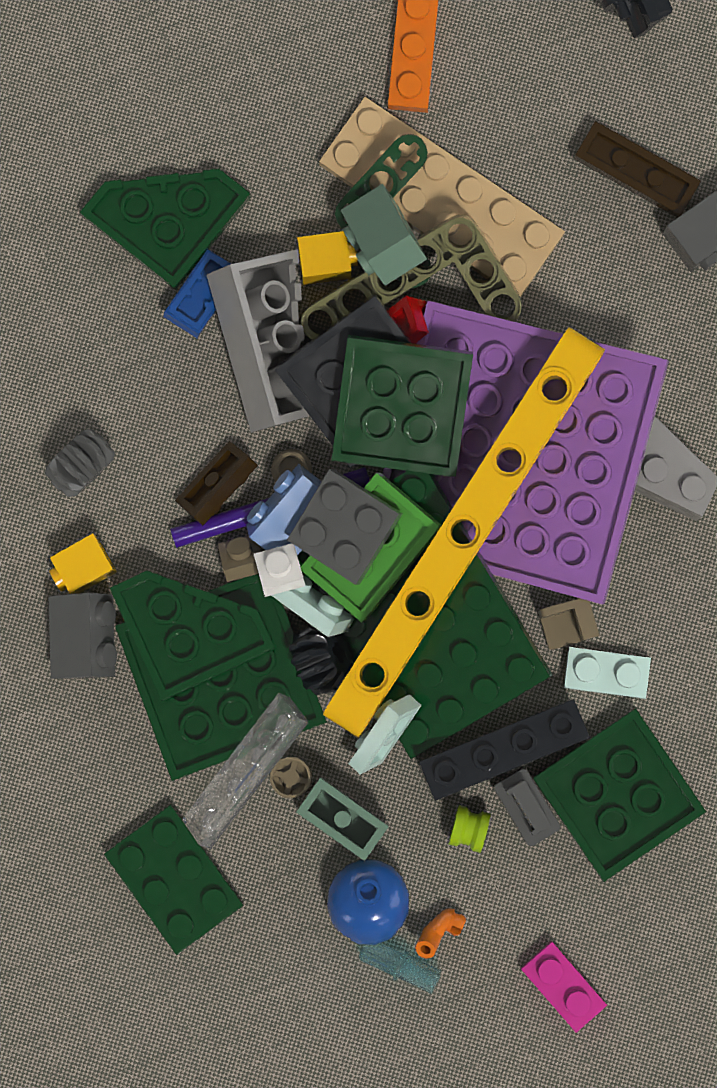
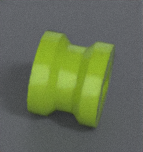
(469, 828)

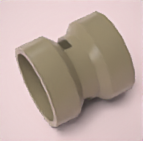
(287, 774)

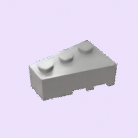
(674, 474)

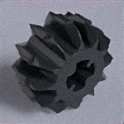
(320, 660)

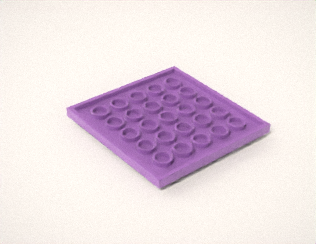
(577, 496)

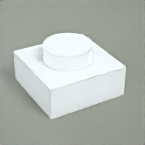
(279, 569)

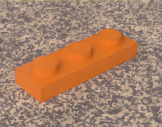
(413, 55)

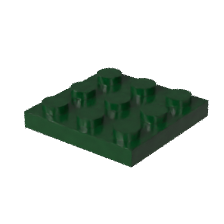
(402, 405)
(619, 795)

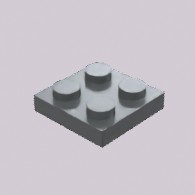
(344, 526)

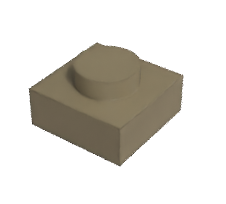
(238, 558)

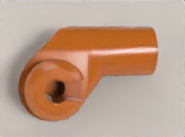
(433, 932)

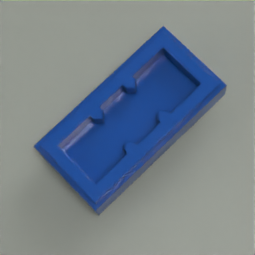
(194, 301)

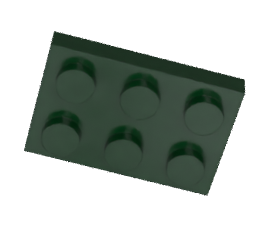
(173, 879)

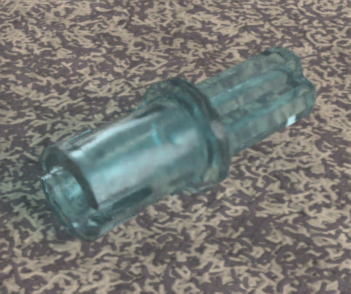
(401, 966)

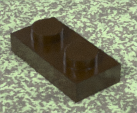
(216, 483)

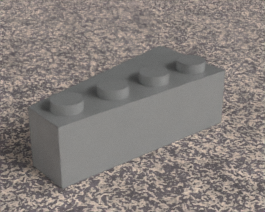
(261, 330)

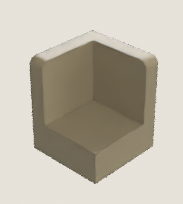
(568, 623)

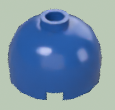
(368, 901)

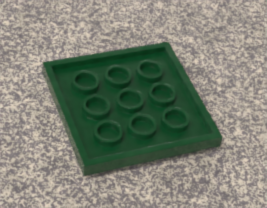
(215, 716)

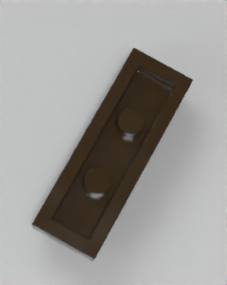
(637, 169)

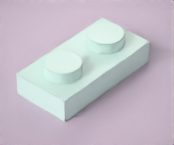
(317, 609)
(606, 672)
(377, 742)

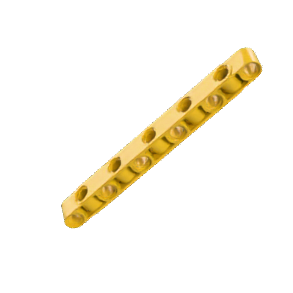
(481, 505)

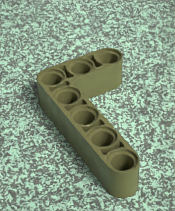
(447, 253)

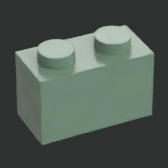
(382, 235)
(342, 819)

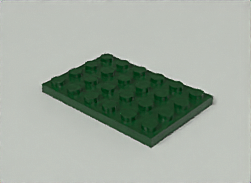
(471, 654)

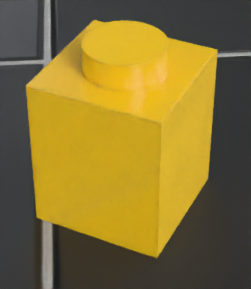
(325, 257)
(81, 565)

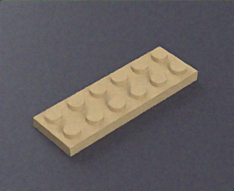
(443, 190)

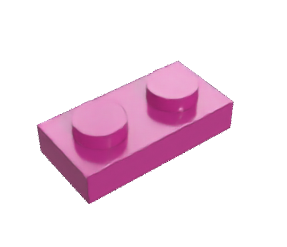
(563, 986)

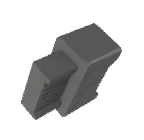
(526, 807)

